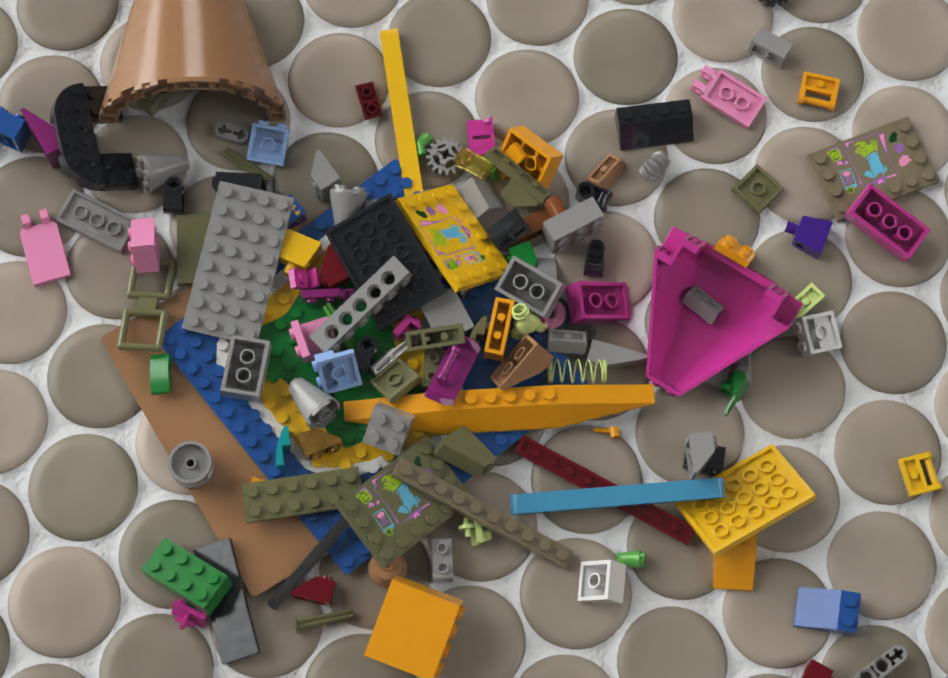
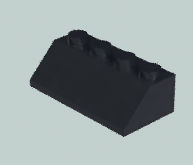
(654, 124)

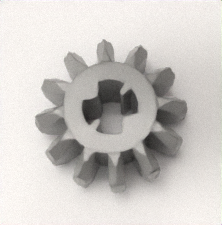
(654, 166)

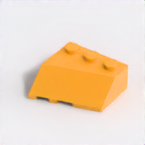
(542, 157)

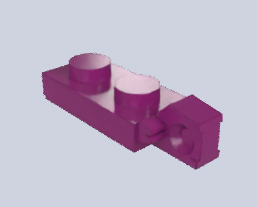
(328, 295)

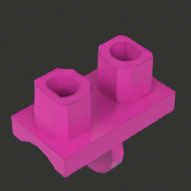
(187, 616)

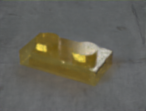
(473, 163)

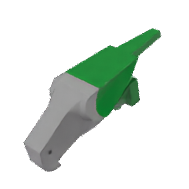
(737, 381)

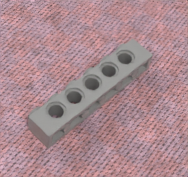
(394, 268)

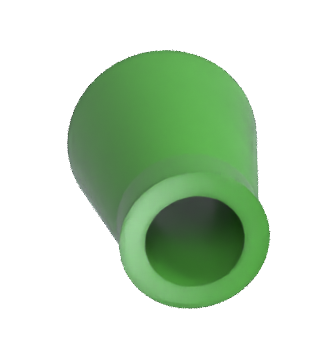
(633, 559)

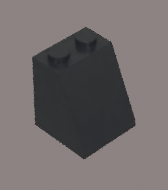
(249, 180)

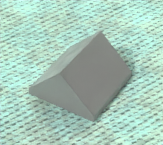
(481, 197)

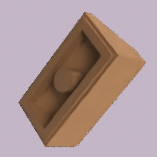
(607, 171)

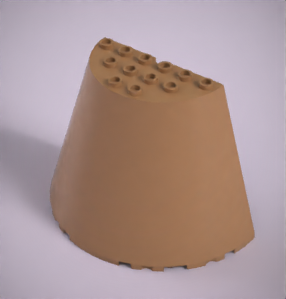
(190, 48)

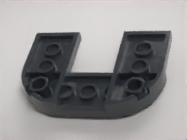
(79, 155)

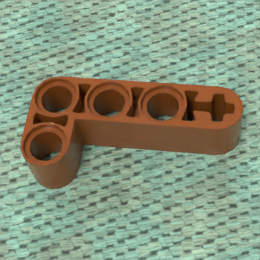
(535, 220)

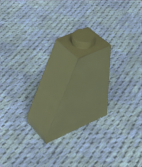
(466, 452)

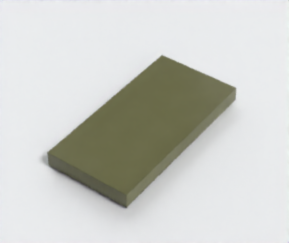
(190, 240)

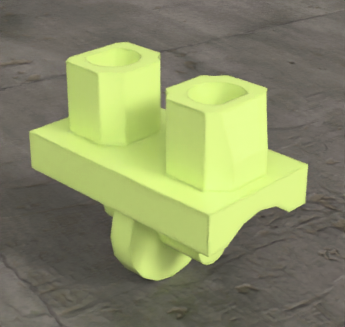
(475, 532)

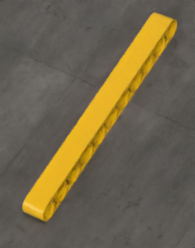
(400, 109)

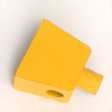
(298, 251)

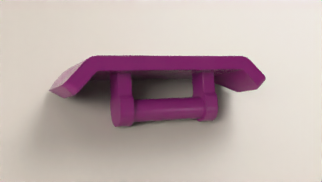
(453, 372)

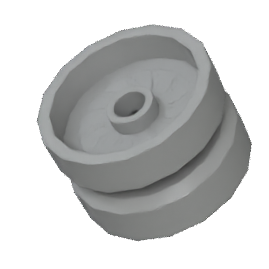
(186, 454)

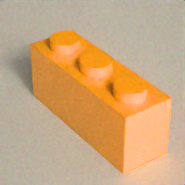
(499, 329)

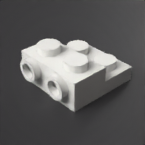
(817, 333)

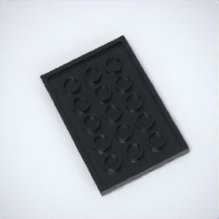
(372, 239)

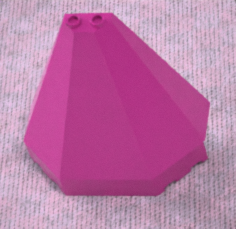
(685, 346)

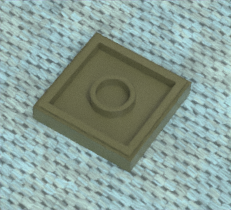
(757, 189)
(395, 381)

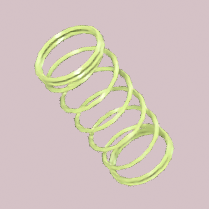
(550, 375)

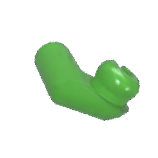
(421, 142)

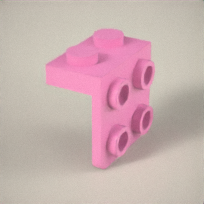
(306, 346)

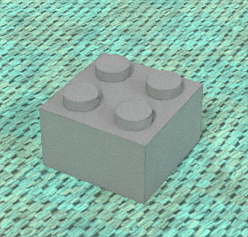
(388, 428)

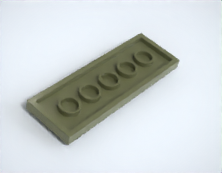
(298, 494)

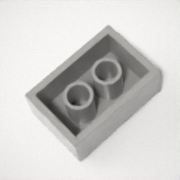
(572, 225)
(530, 286)
(246, 368)

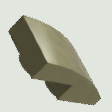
(480, 330)

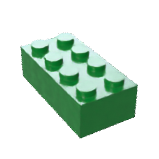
(187, 576)

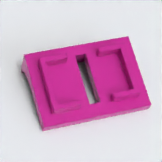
(480, 128)

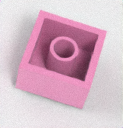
(144, 245)

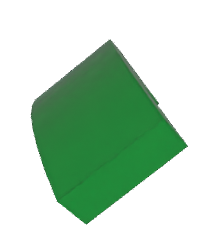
(160, 374)

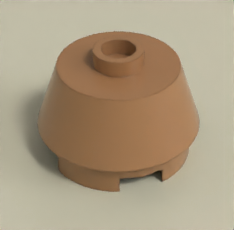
(383, 577)

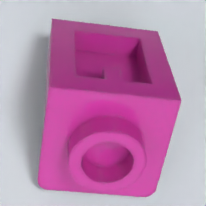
(304, 279)
(405, 325)

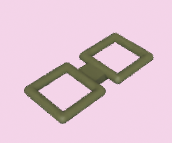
(148, 307)

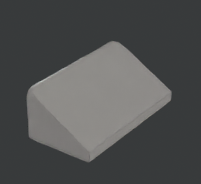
(703, 304)
(566, 341)

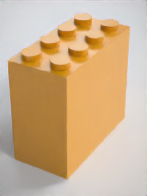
(415, 628)

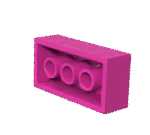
(886, 223)

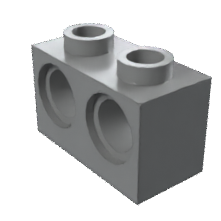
(442, 560)

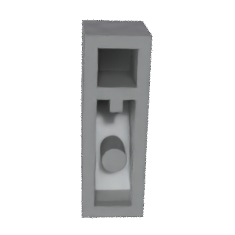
(615, 355)

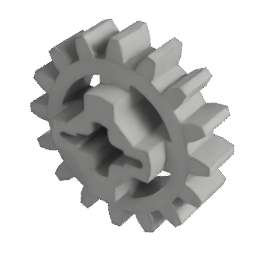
(438, 154)

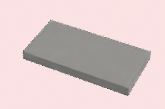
(95, 220)

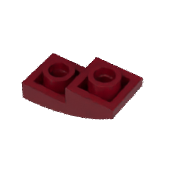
(368, 100)

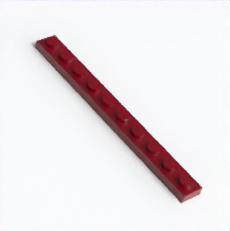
(585, 478)

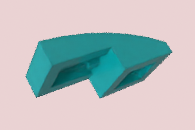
(283, 444)

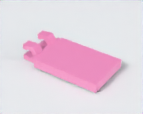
(729, 96)
(44, 250)

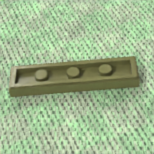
(517, 174)

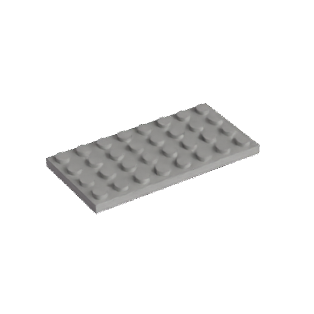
(238, 262)

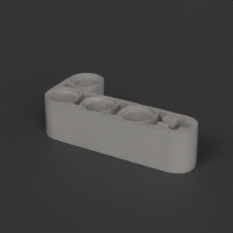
(871, 669)

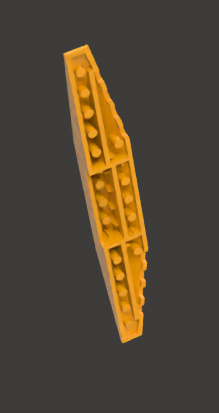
(512, 408)

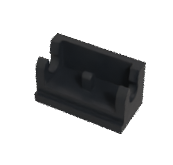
(508, 230)

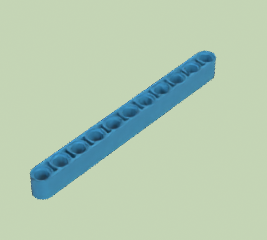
(617, 496)

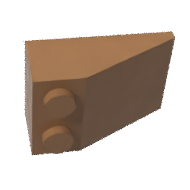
(522, 362)

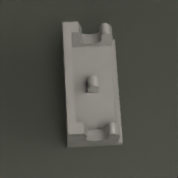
(770, 47)

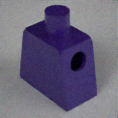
(809, 235)

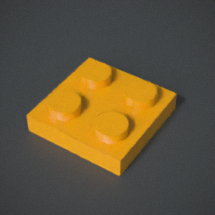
(735, 251)

